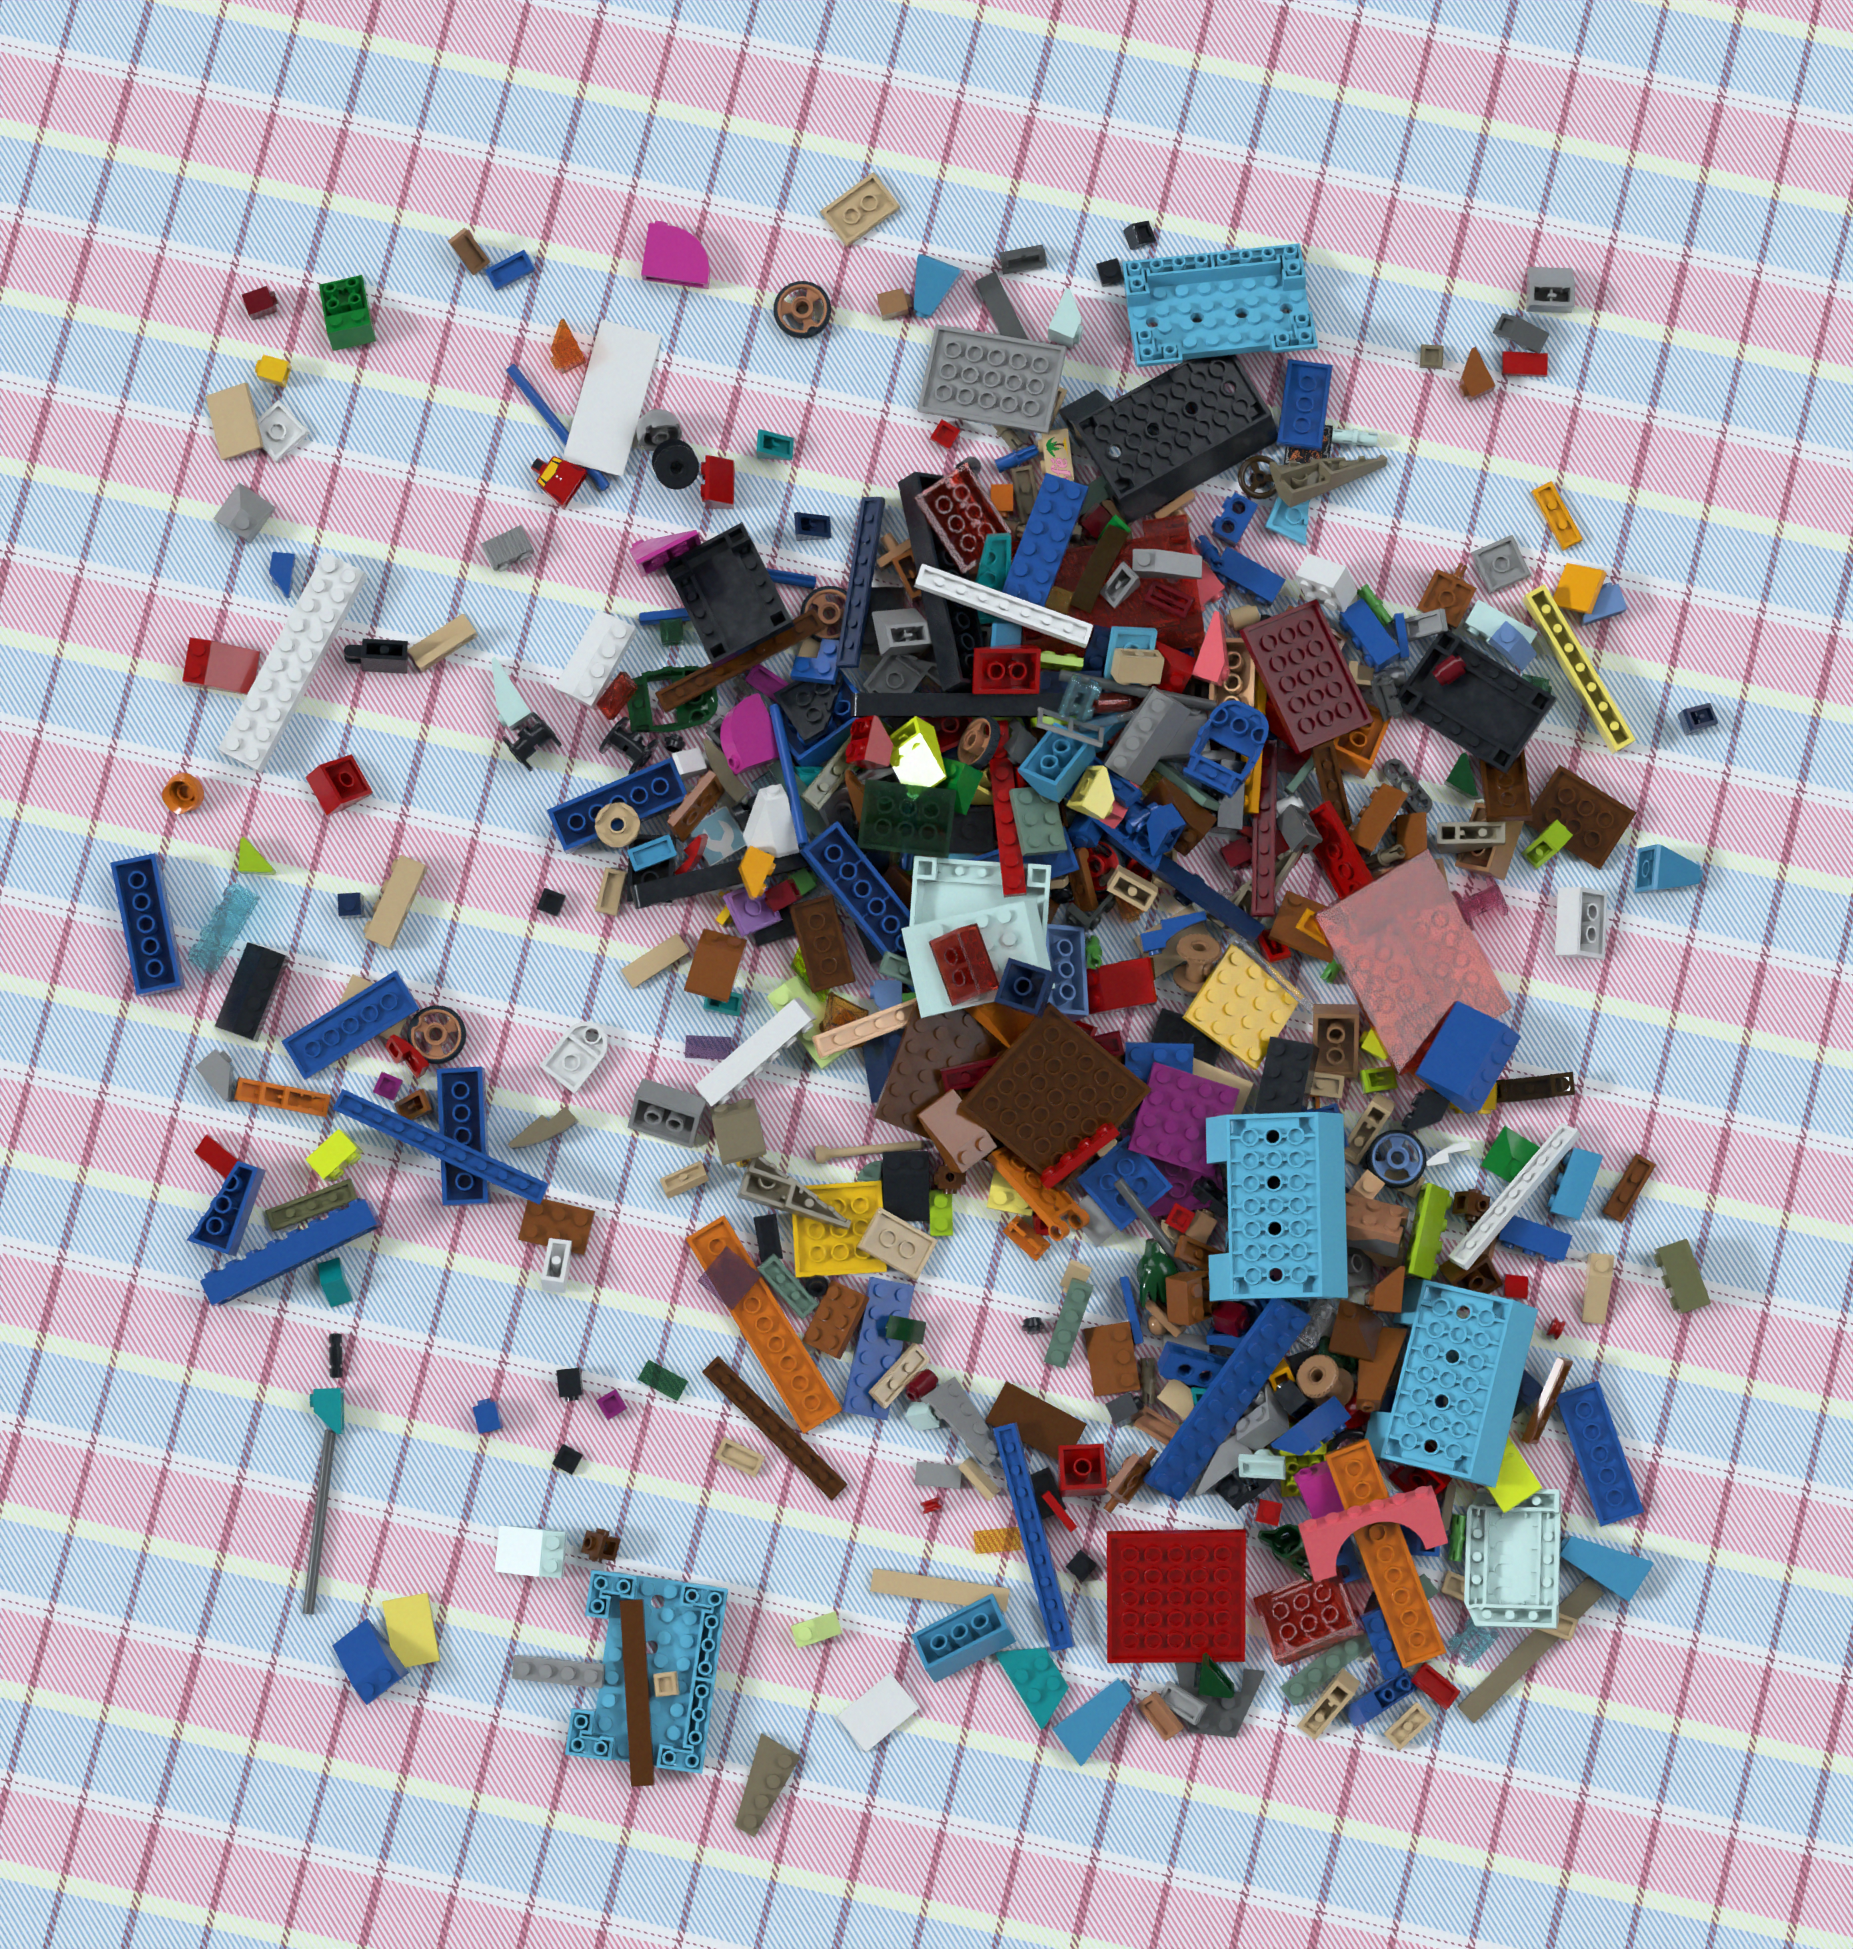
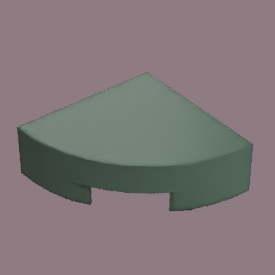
(871, 1172)

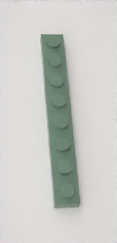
(1334, 1660)

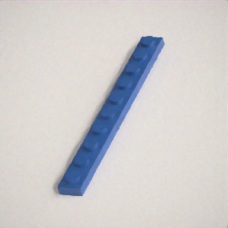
(441, 1146)
(1034, 1537)

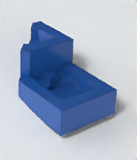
(282, 570)

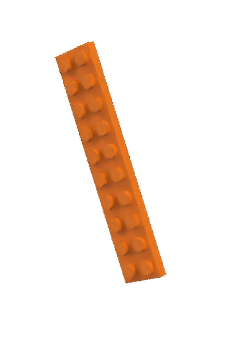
(771, 1334)
(1386, 1557)

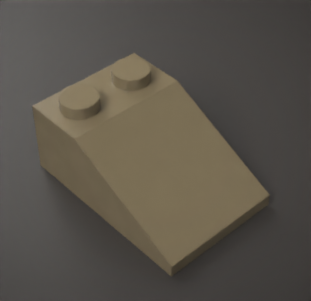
(738, 1131)

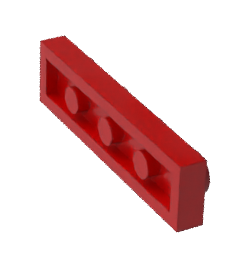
(1085, 1150)

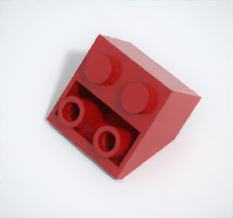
(719, 482)
(869, 744)

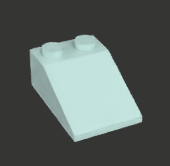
(531, 1551)

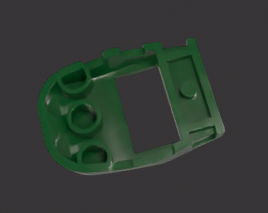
(688, 715)

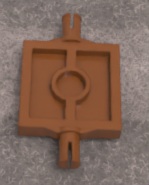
(1448, 593)
(1129, 1479)

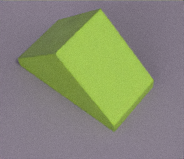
(252, 861)
(1377, 1079)

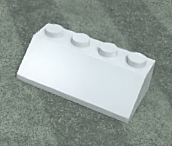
(596, 659)

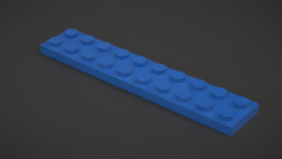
(1227, 1398)

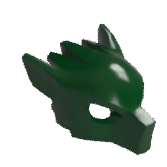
(1153, 1274)
(1287, 1548)

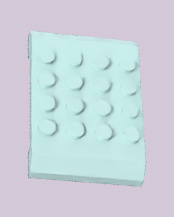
(964, 886)
(1007, 933)

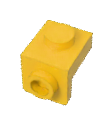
(725, 916)

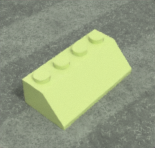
(797, 988)

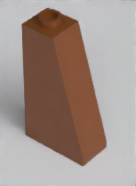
(1376, 1376)

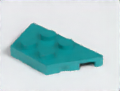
(1035, 1680)

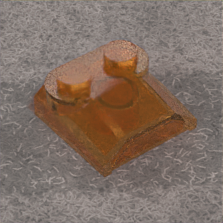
(840, 1012)

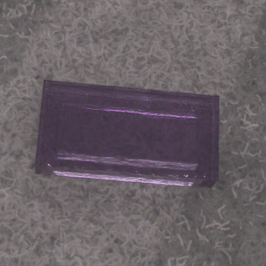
(707, 1047)

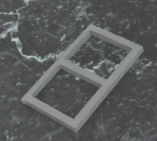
(1069, 732)

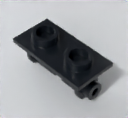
(1207, 1190)

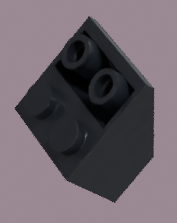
(1427, 1111)

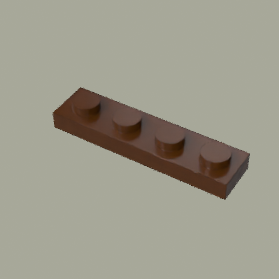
(1330, 779)

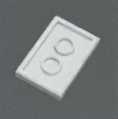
(878, 1712)

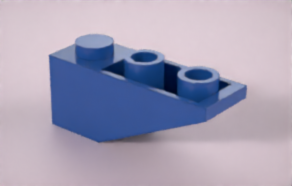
(1379, 1698)

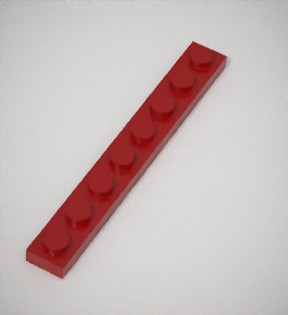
(1008, 842)

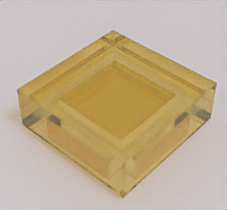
(1059, 600)

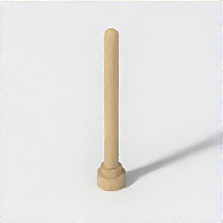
(824, 1153)

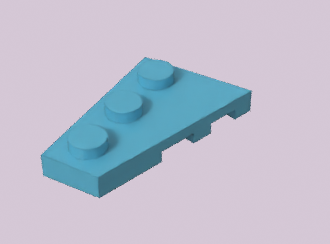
(1289, 521)

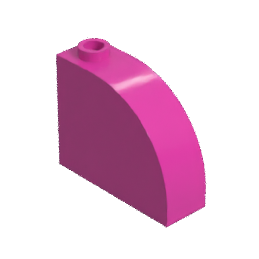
(674, 257)
(748, 736)
(1318, 1490)

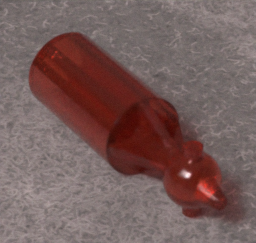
(1116, 703)

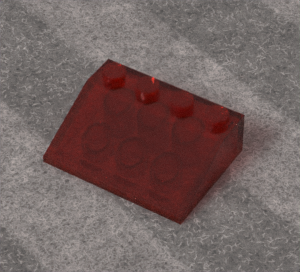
(961, 515)
(1308, 1617)

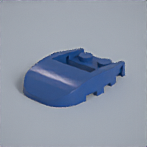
(1236, 728)

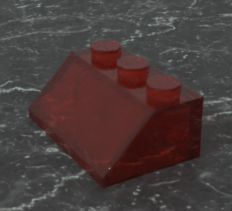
(964, 964)

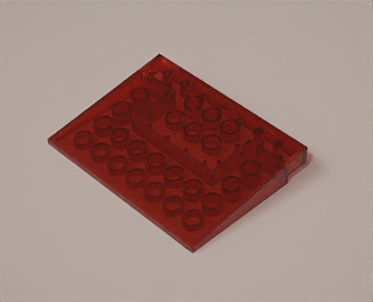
(1408, 957)

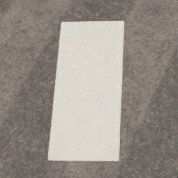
(611, 398)

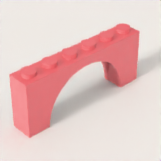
(1326, 1534)

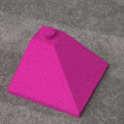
(655, 552)

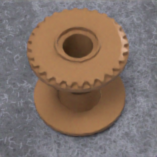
(1200, 953)
(1322, 1379)

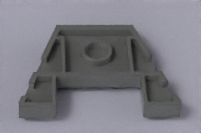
(900, 675)
(1221, 1715)

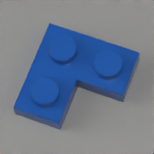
(818, 669)

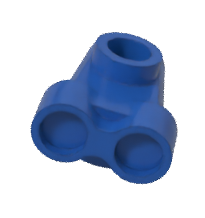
(1137, 819)

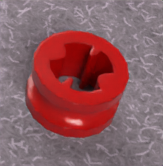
(1555, 1328)
(931, 1505)

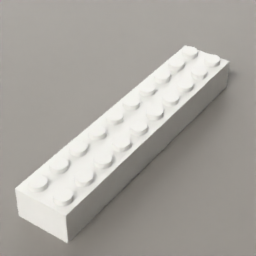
(293, 662)

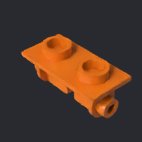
(1026, 1238)

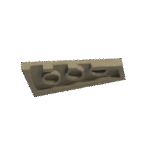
(767, 1777)

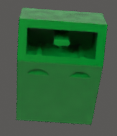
(347, 313)

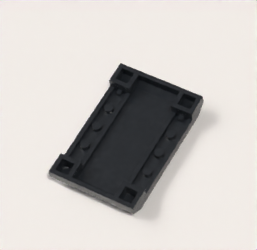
(728, 595)
(1483, 710)

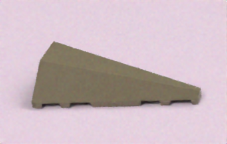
(1304, 481)
(1243, 896)
(773, 1188)

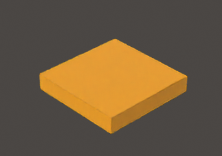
(1579, 588)

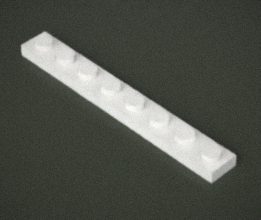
(1003, 605)
(1514, 1196)

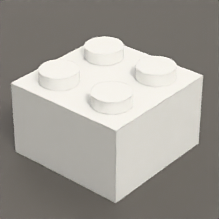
(1326, 582)

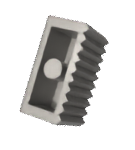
(508, 548)

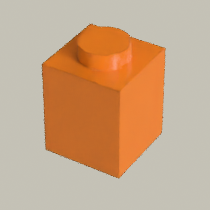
(1003, 498)

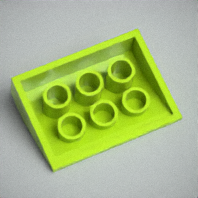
(1426, 1232)

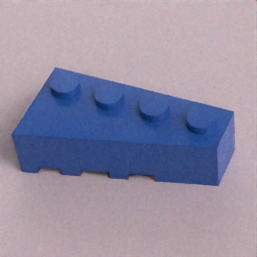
(230, 1210)

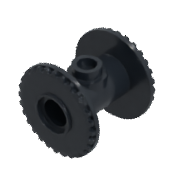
(681, 475)
(528, 738)
(630, 744)

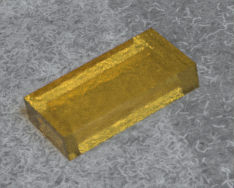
(997, 1540)

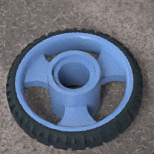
(1414, 1169)

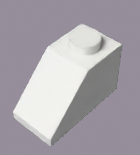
(690, 763)
(556, 1265)

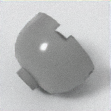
(657, 427)

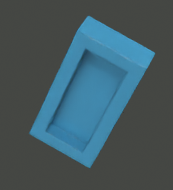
(652, 853)

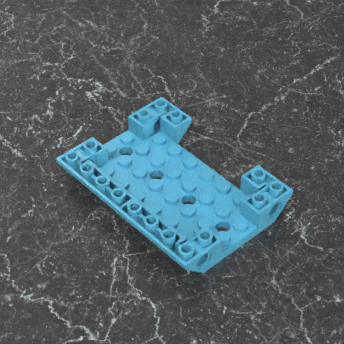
(1216, 290)
(1306, 1205)
(1478, 1386)
(687, 1641)

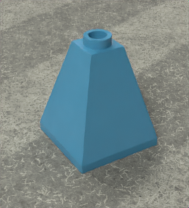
(933, 284)
(1664, 869)

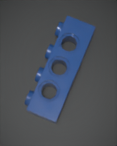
(1196, 1362)

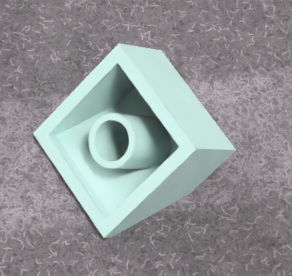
(1066, 322)

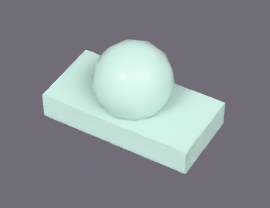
(1262, 1465)

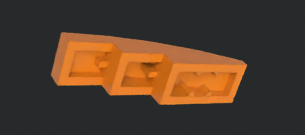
(282, 1097)

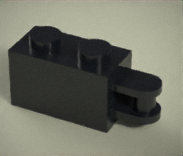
(379, 655)

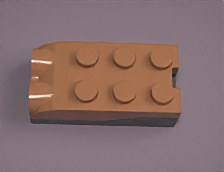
(1375, 1225)

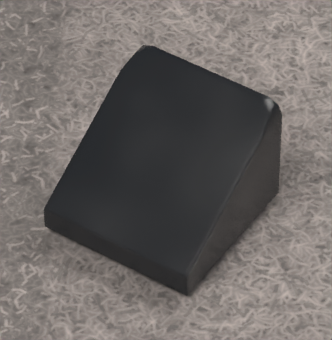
(1139, 234)

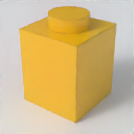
(273, 370)

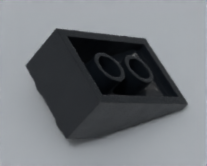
(880, 600)
(906, 1184)

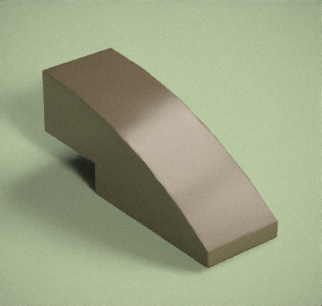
(733, 787)
(544, 1130)

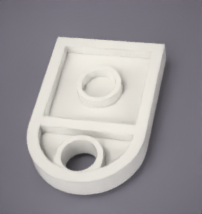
(575, 1057)

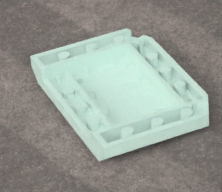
(1514, 1562)

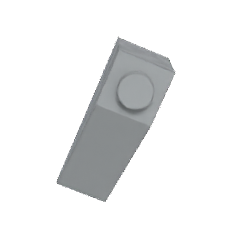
(1166, 564)
(1222, 1462)

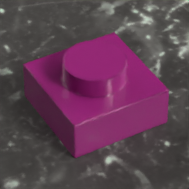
(388, 1086)
(611, 1404)

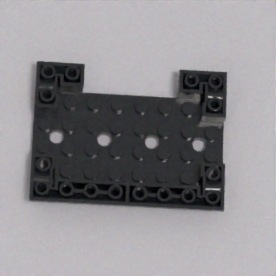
(1188, 445)

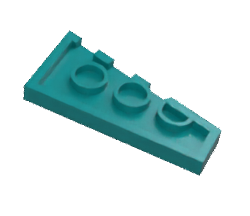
(994, 567)

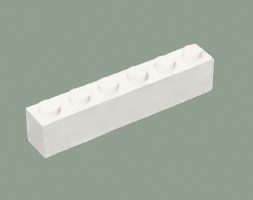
(755, 1052)

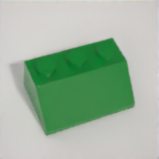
(964, 780)

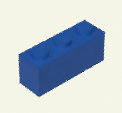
(1249, 577)
(1369, 635)
(1535, 1239)

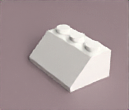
(1581, 923)

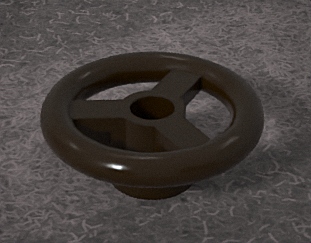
(1254, 483)

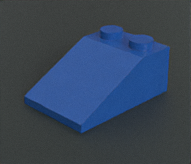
(369, 1661)

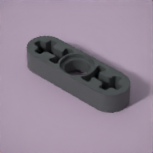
(1417, 787)

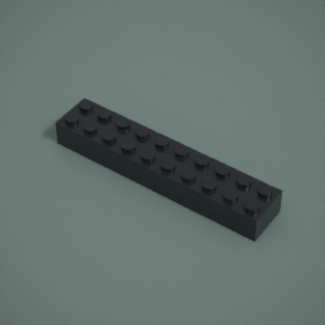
(952, 626)
(1285, 1088)

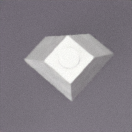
(771, 823)

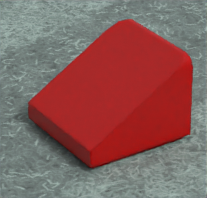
(1515, 1286)

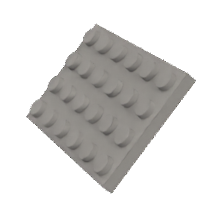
(992, 379)

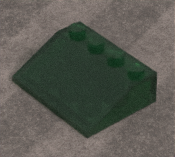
(906, 818)

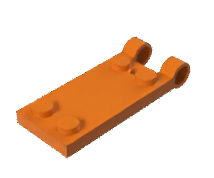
(1047, 1204)

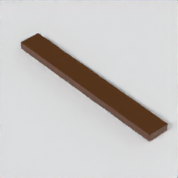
(709, 678)
(775, 1428)
(637, 1692)

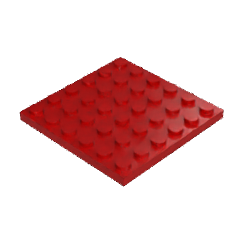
(1176, 1595)

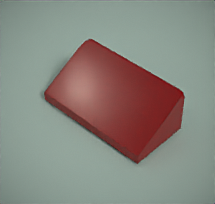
(216, 1156)

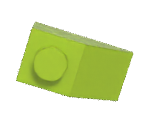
(1547, 844)

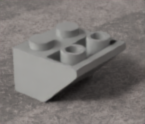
(1550, 290)
(901, 631)
(1262, 1420)

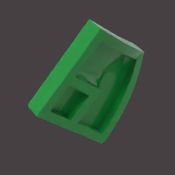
(1508, 1154)

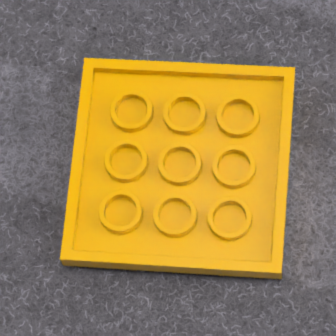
(1241, 1007)
(833, 1250)

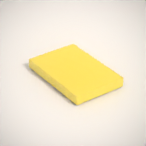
(411, 1629)

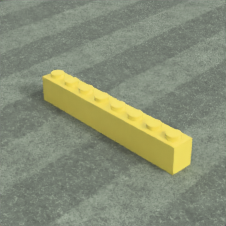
(1578, 669)

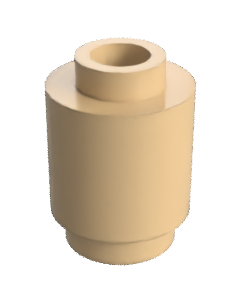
(1242, 617)

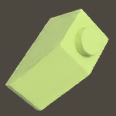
(816, 1629)

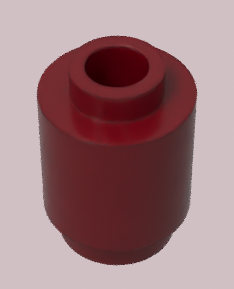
(1449, 670)
(921, 1385)

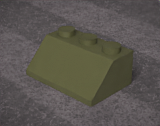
(1681, 1276)

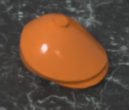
(183, 793)

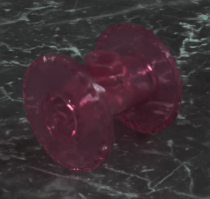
(1482, 901)

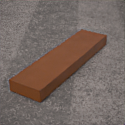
(1547, 1400)

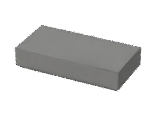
(1426, 625)
(938, 1475)
(1183, 1703)

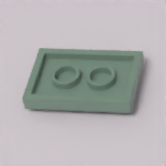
(1037, 822)

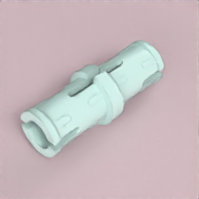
(1354, 437)

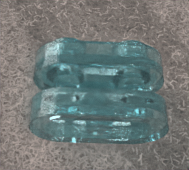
(1090, 692)
(1458, 1642)

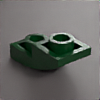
(905, 1329)

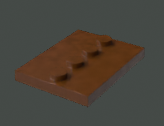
(1585, 811)

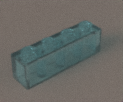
(223, 928)

